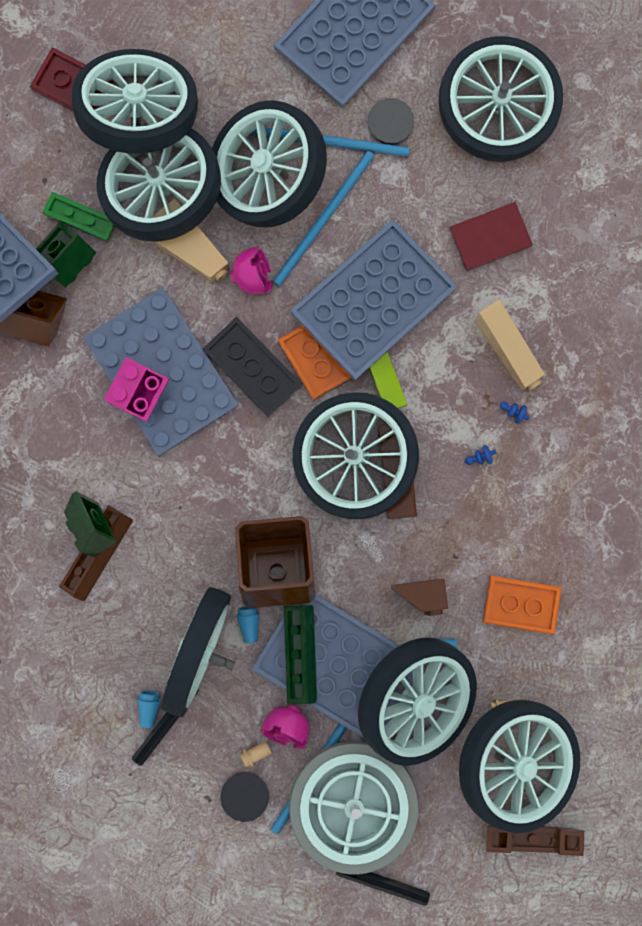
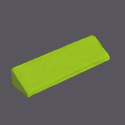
(387, 381)

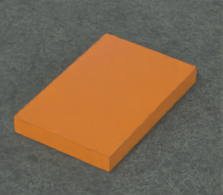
(312, 363)
(522, 605)

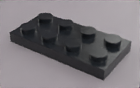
(252, 367)

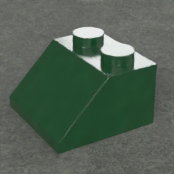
(66, 253)
(88, 525)

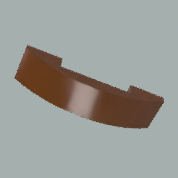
(544, 839)

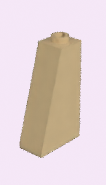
(194, 250)
(509, 345)

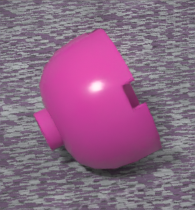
(251, 271)
(287, 726)

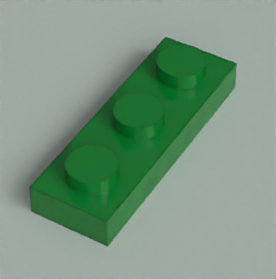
(79, 216)

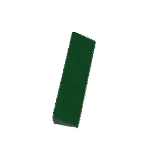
(300, 654)

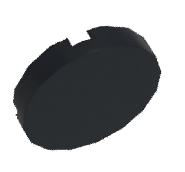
(244, 796)

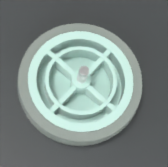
(353, 808)

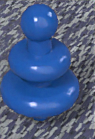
(513, 410)
(479, 457)

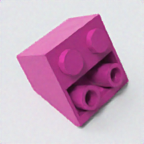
(136, 389)

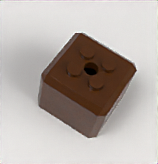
(270, 545)

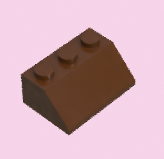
(36, 319)
(425, 596)

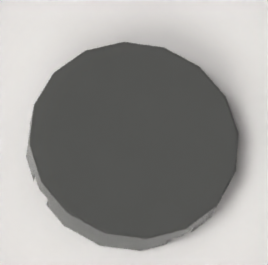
(390, 121)

